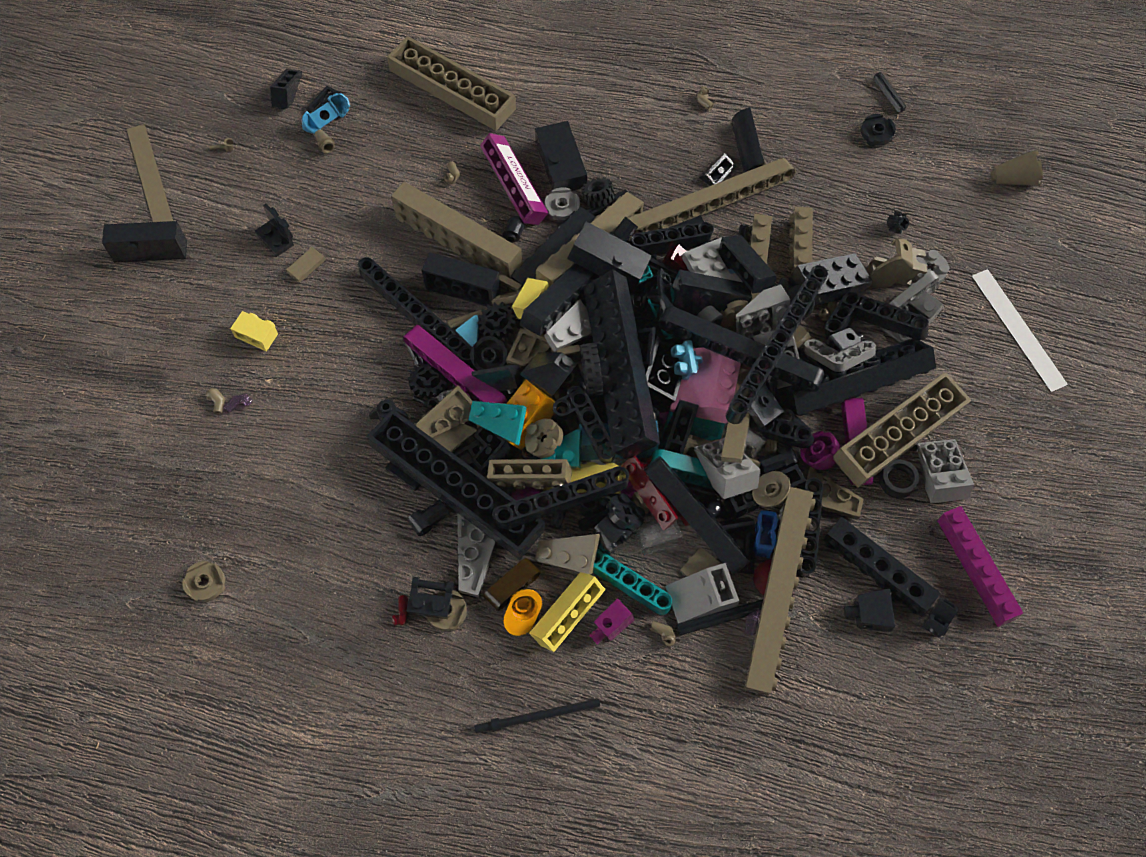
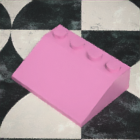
(711, 386)

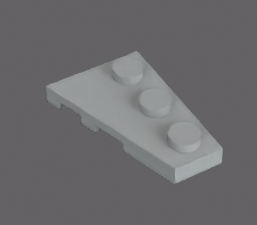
(570, 327)

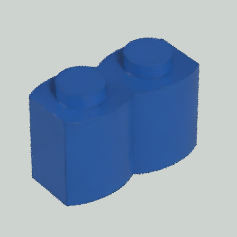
(765, 534)

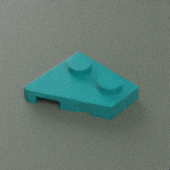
(570, 449)

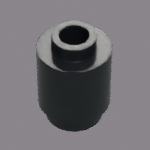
(514, 229)

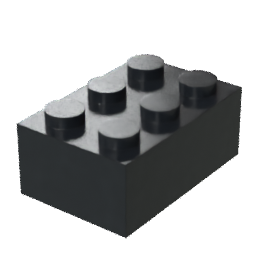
(661, 377)

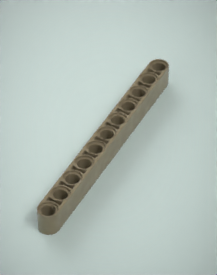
(714, 196)

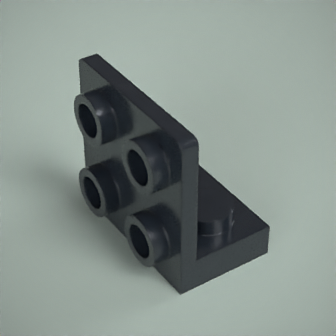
(275, 232)

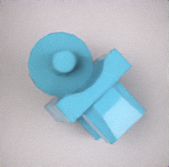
(688, 360)

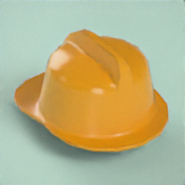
(522, 612)

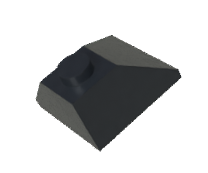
(548, 371)
(501, 378)

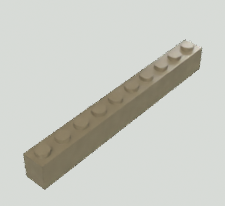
(778, 592)

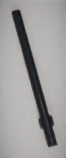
(496, 724)

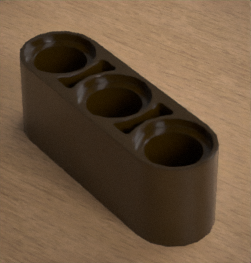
(513, 581)

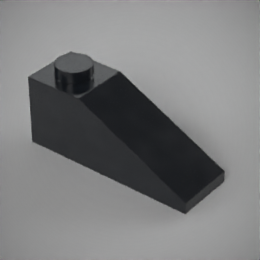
(285, 88)
(679, 427)

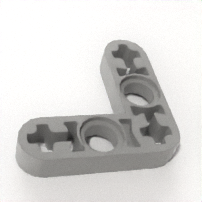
(927, 283)
(839, 361)

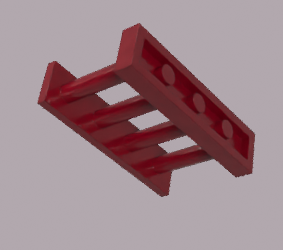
(650, 493)

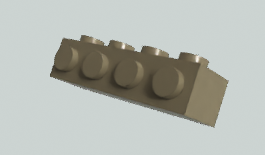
(801, 237)
(529, 473)

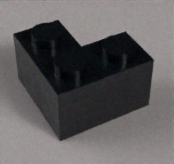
(493, 448)

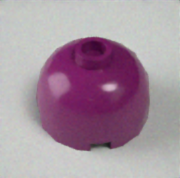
(821, 453)

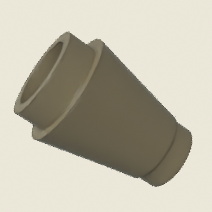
(325, 143)

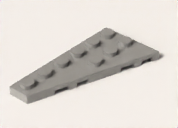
(473, 555)

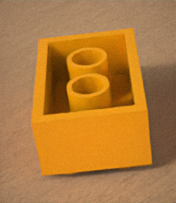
(538, 406)

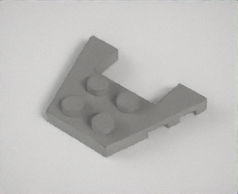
(707, 261)

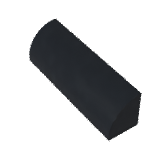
(747, 140)

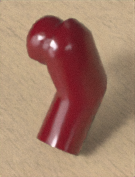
(400, 619)

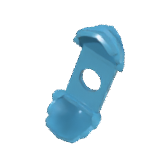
(337, 106)

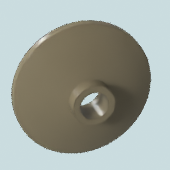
(771, 489)

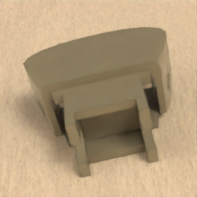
(899, 269)

